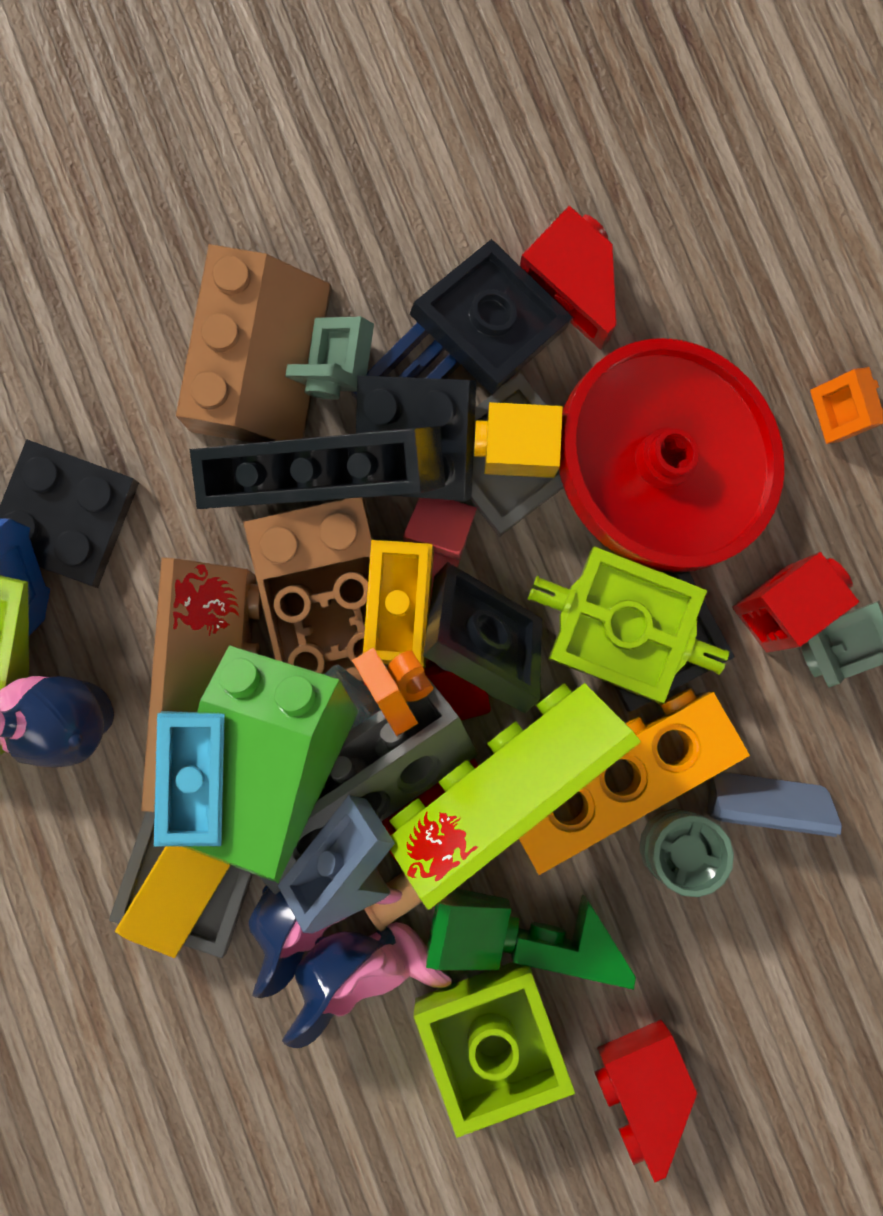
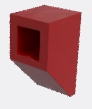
(654, 1090)

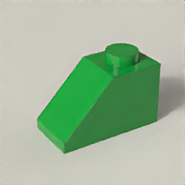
(470, 932)

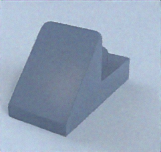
(339, 868)

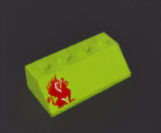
(508, 792)

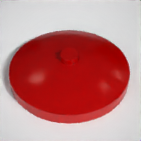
(671, 455)

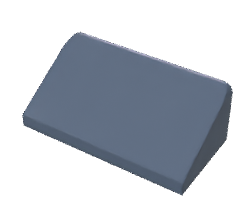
(772, 804)

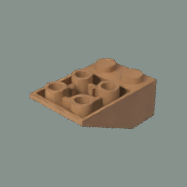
(314, 582)

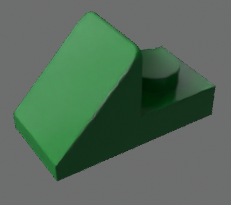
(586, 956)

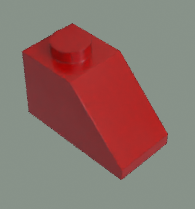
(577, 270)

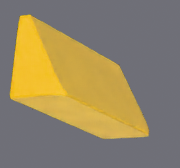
(398, 598)
(172, 900)

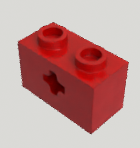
(797, 603)

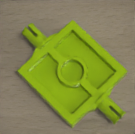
(628, 625)

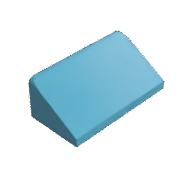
(189, 779)

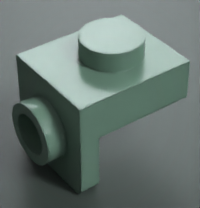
(336, 356)
(847, 645)

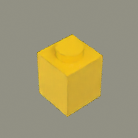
(520, 440)

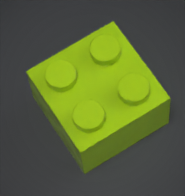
(491, 1047)

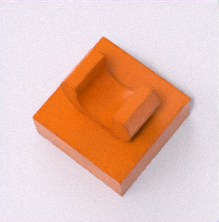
(848, 405)
(394, 686)

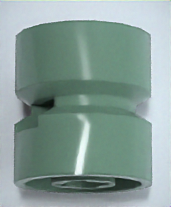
(686, 852)

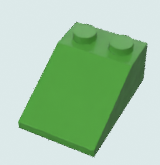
(278, 752)

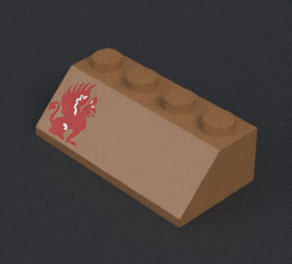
(197, 619)

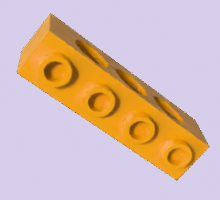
(708, 749)

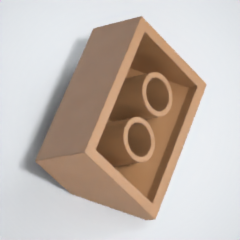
(245, 330)

